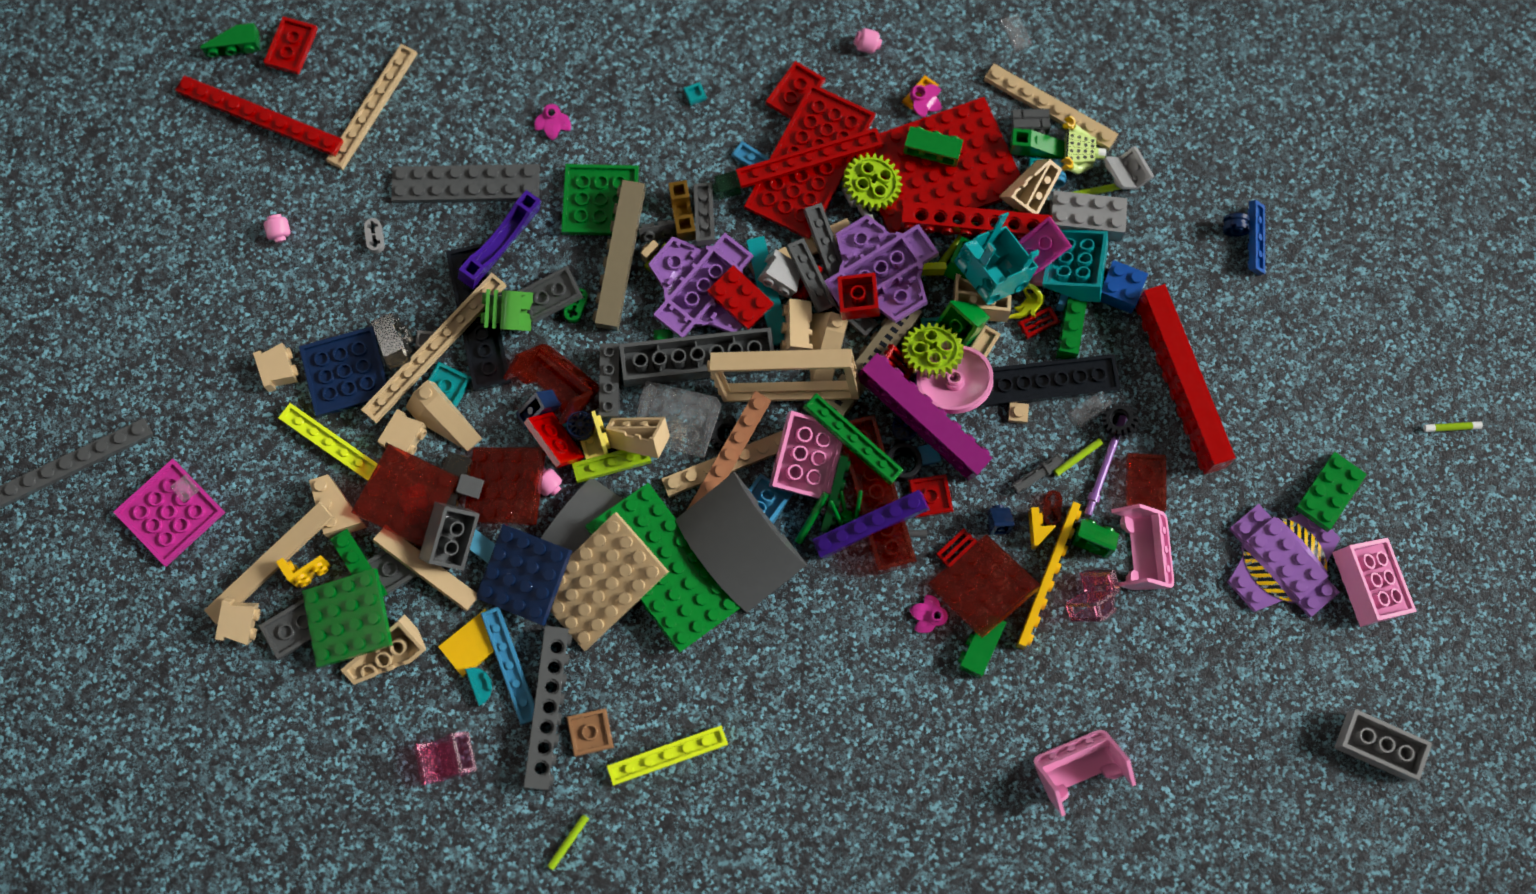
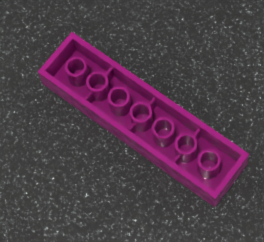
(924, 417)

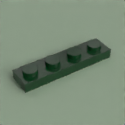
(838, 485)

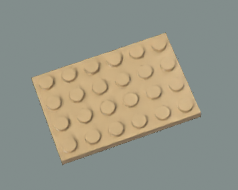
(605, 581)

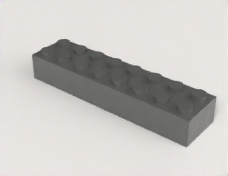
(686, 356)

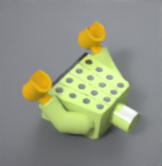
(1079, 148)

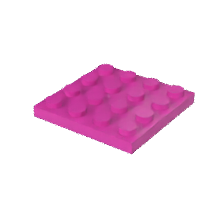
(164, 520)

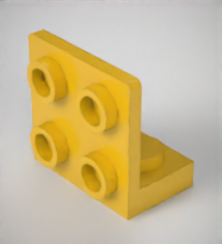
(303, 576)

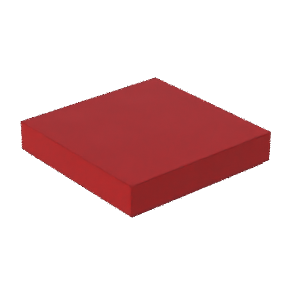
(936, 493)

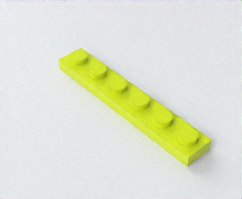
(328, 441)
(667, 755)

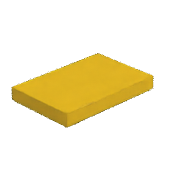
(468, 645)

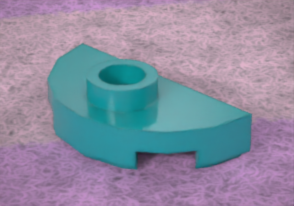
(480, 684)

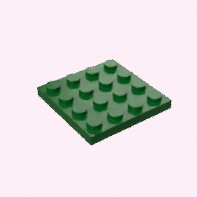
(591, 197)
(347, 618)

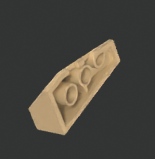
(827, 333)
(439, 414)
(406, 648)

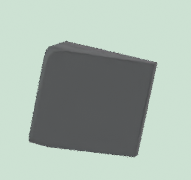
(469, 486)

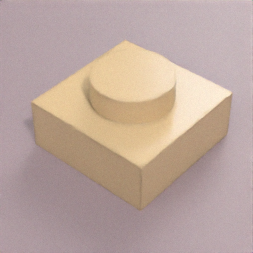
(649, 250)
(1018, 413)

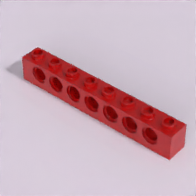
(965, 215)

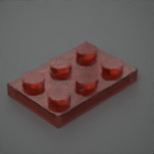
(1146, 480)

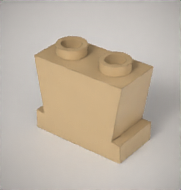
(276, 367)
(403, 433)
(237, 621)

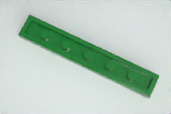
(853, 439)

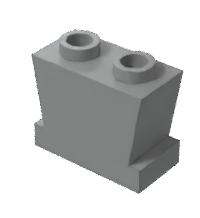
(780, 274)

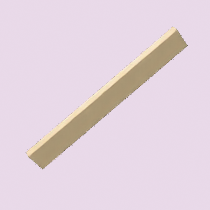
(373, 105)
(266, 564)

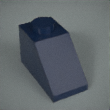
(538, 404)
(1000, 520)

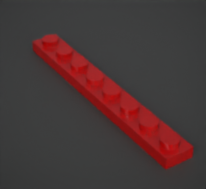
(809, 158)

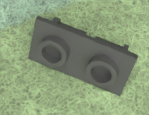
(663, 230)

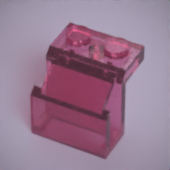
(1098, 596)
(445, 758)

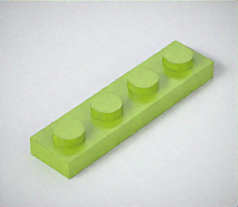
(608, 464)

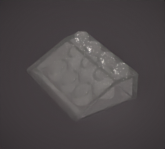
(687, 414)

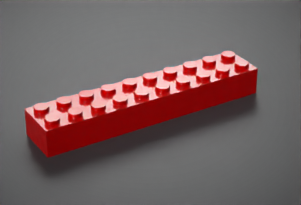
(1184, 380)

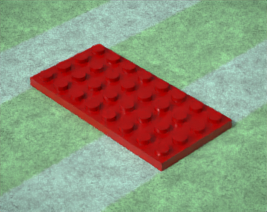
(817, 120)

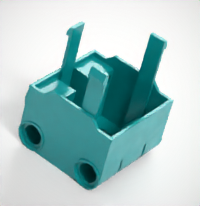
(996, 263)

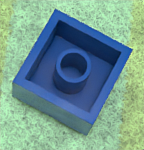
(1122, 286)

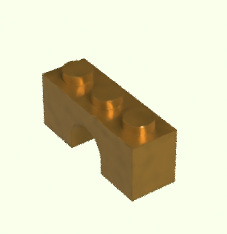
(682, 210)

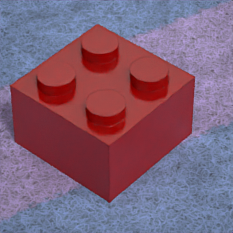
(858, 296)

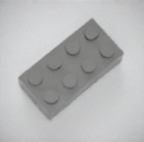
(1089, 212)
(1383, 745)

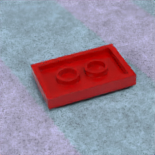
(290, 45)
(792, 89)
(740, 297)
(554, 439)

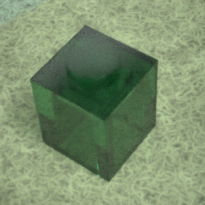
(726, 185)

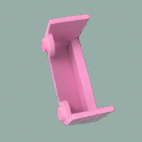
(1149, 547)
(1080, 761)

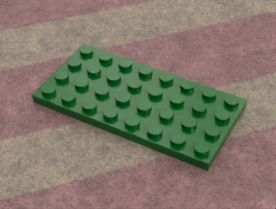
(687, 598)

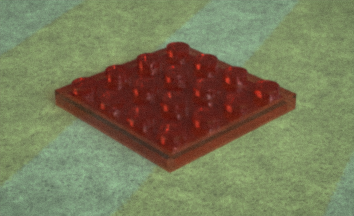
(510, 484)
(404, 494)
(984, 586)

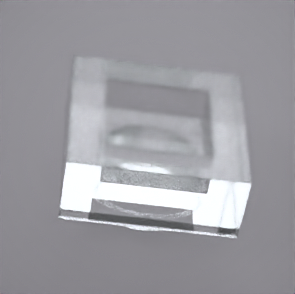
(185, 488)

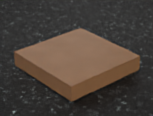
(590, 732)

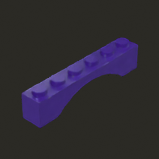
(483, 259)
(868, 524)

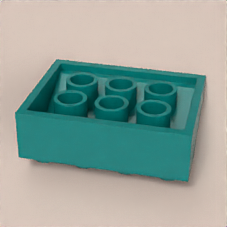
(1081, 268)

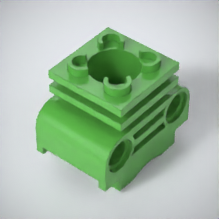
(507, 310)

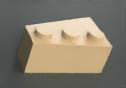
(1032, 187)
(965, 292)
(796, 325)
(638, 435)
(329, 494)

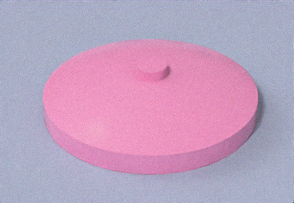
(963, 388)

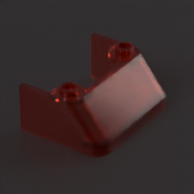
(554, 372)

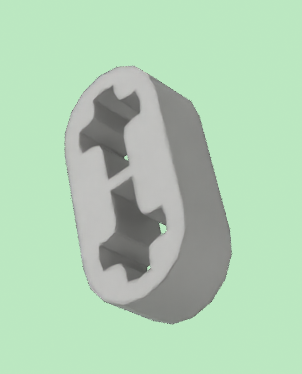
(370, 236)

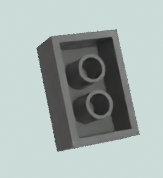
(449, 536)

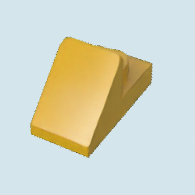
(1037, 532)

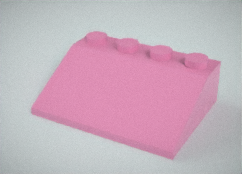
(805, 457)
(1373, 581)

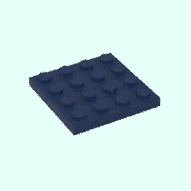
(343, 371)
(524, 574)

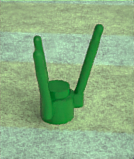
(846, 516)

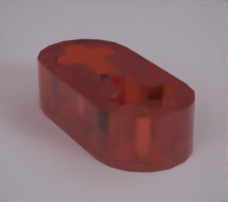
(1056, 509)

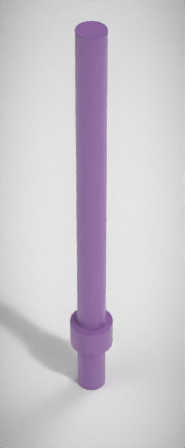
(1094, 496)

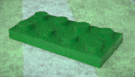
(1331, 491)

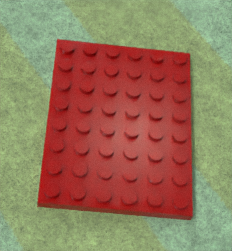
(977, 181)

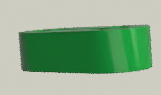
(580, 307)

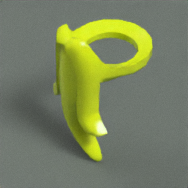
(1031, 303)

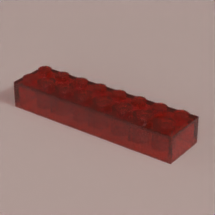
(892, 546)

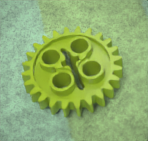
(877, 168)
(932, 350)

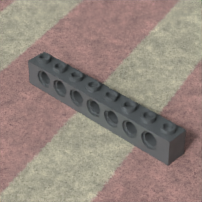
(551, 636)

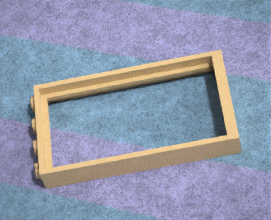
(785, 360)

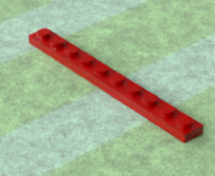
(259, 116)

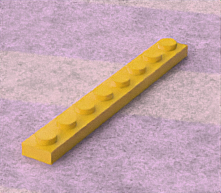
(1046, 583)

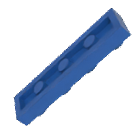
(1256, 237)

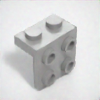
(1129, 169)

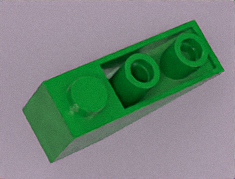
(238, 39)
(1035, 144)

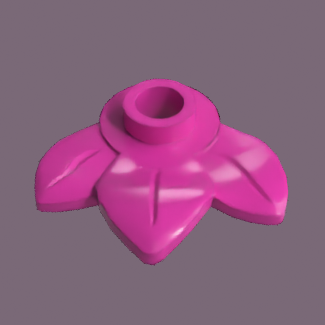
(928, 99)
(553, 123)
(925, 614)

